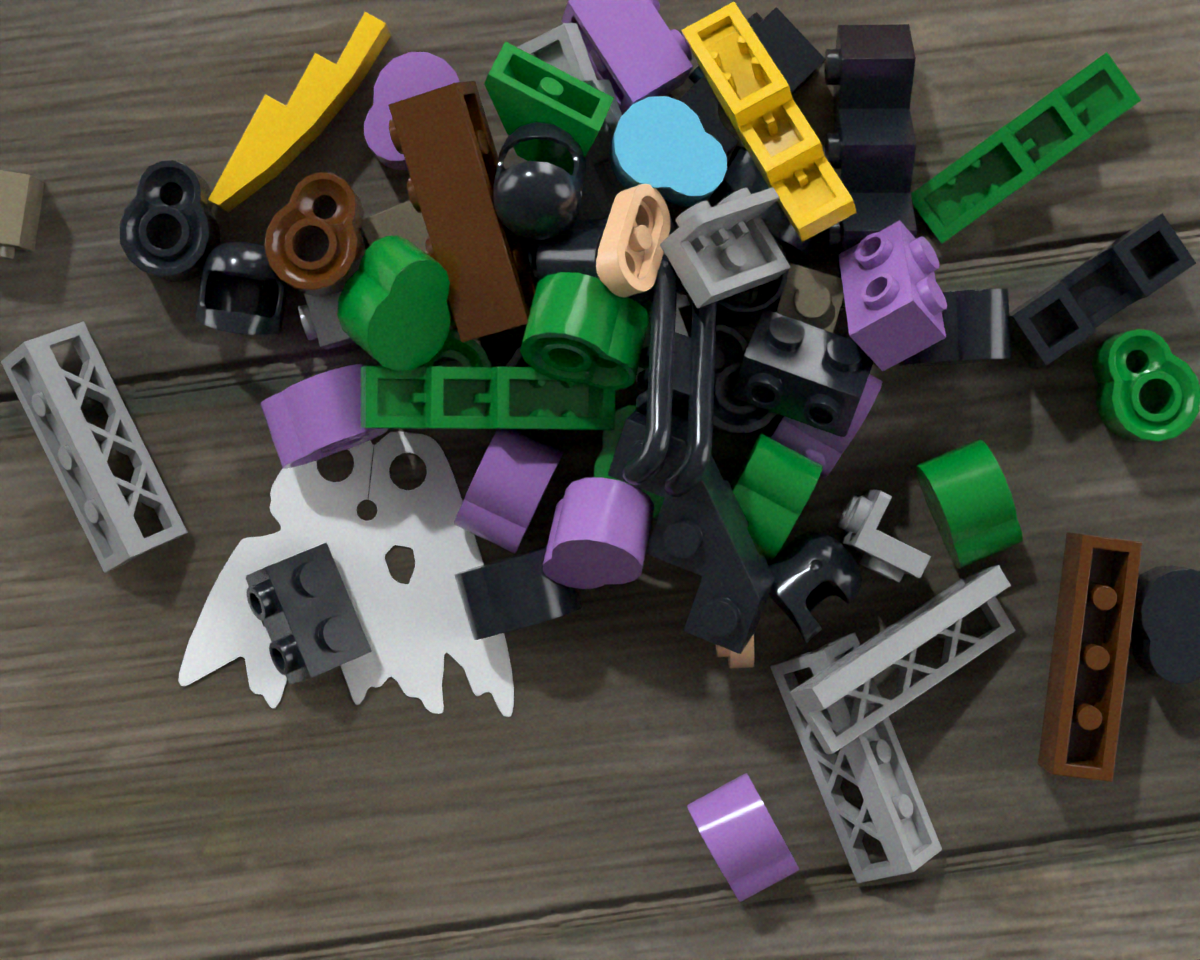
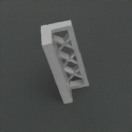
(74, 449)
(899, 642)
(874, 763)

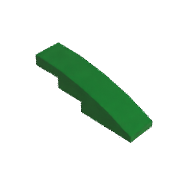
(1024, 147)
(481, 400)

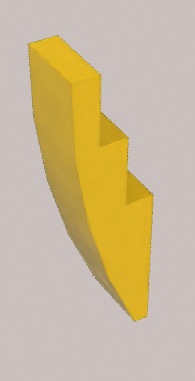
(769, 121)
(284, 131)

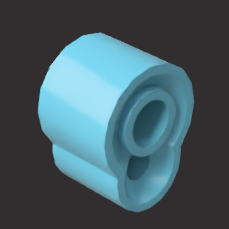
(667, 147)

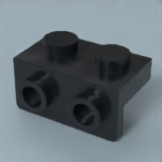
(803, 373)
(306, 614)

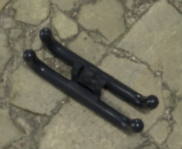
(675, 370)

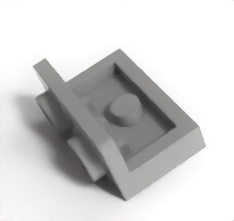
(725, 247)
(881, 552)

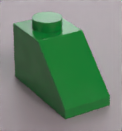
(535, 91)

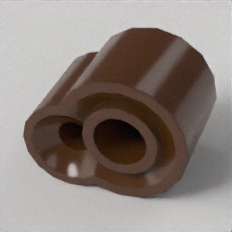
(317, 236)

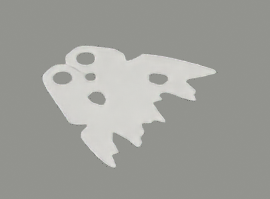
(403, 623)

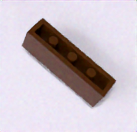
(452, 186)
(1089, 656)

